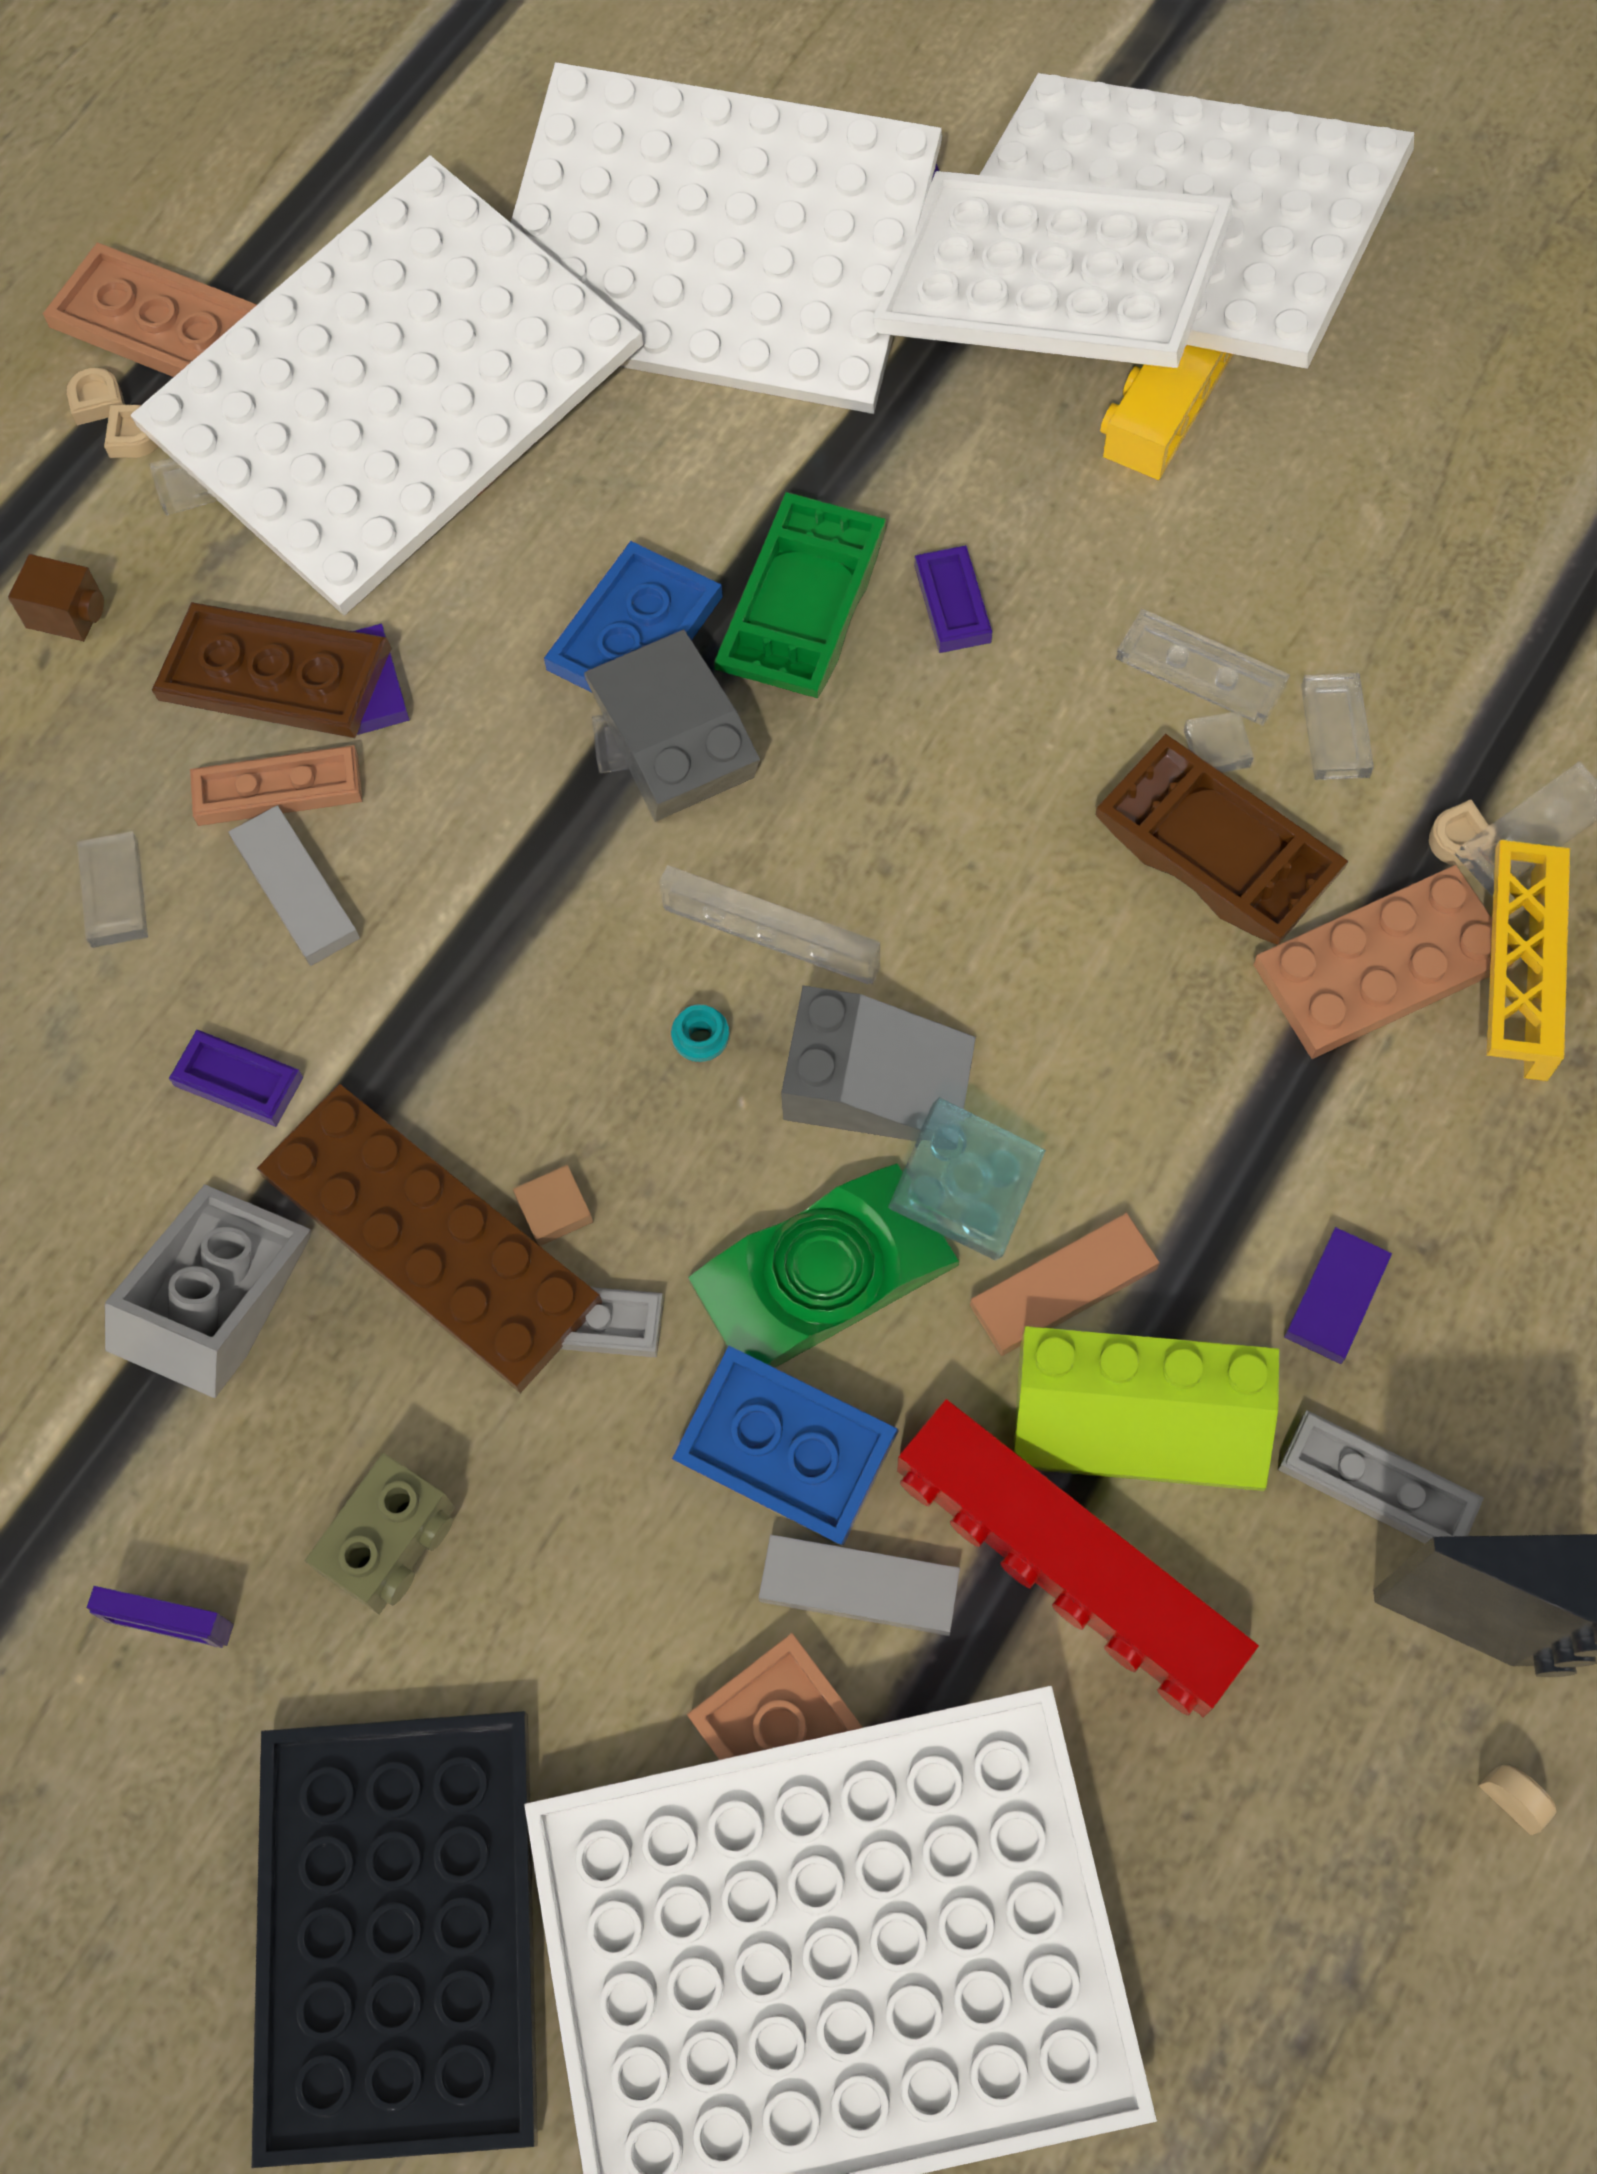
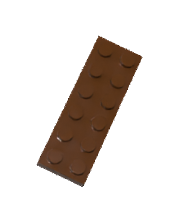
(430, 1237)

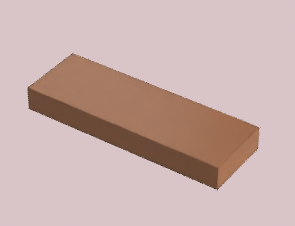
(289, 781)
(1064, 1283)

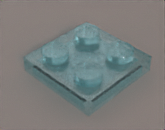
(967, 1179)

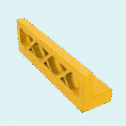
(1543, 953)

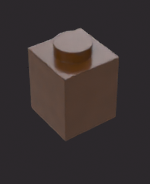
(56, 597)

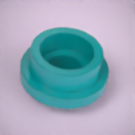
(700, 1018)

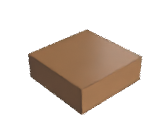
(553, 1205)

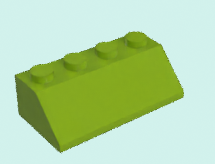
(1146, 1408)

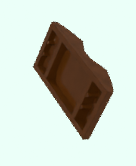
(1219, 841)

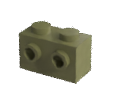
(382, 1534)

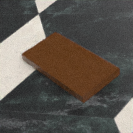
(272, 669)

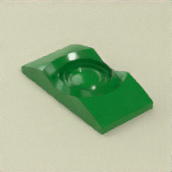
(802, 595)
(820, 1270)

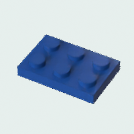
(632, 607)
(786, 1445)

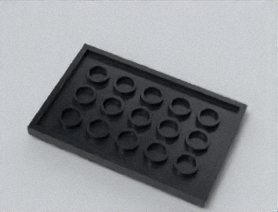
(394, 1941)

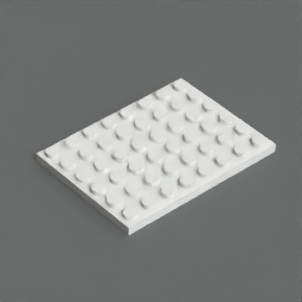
(1297, 184)
(729, 227)
(387, 383)
(839, 1954)

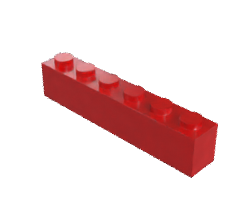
(1075, 1559)

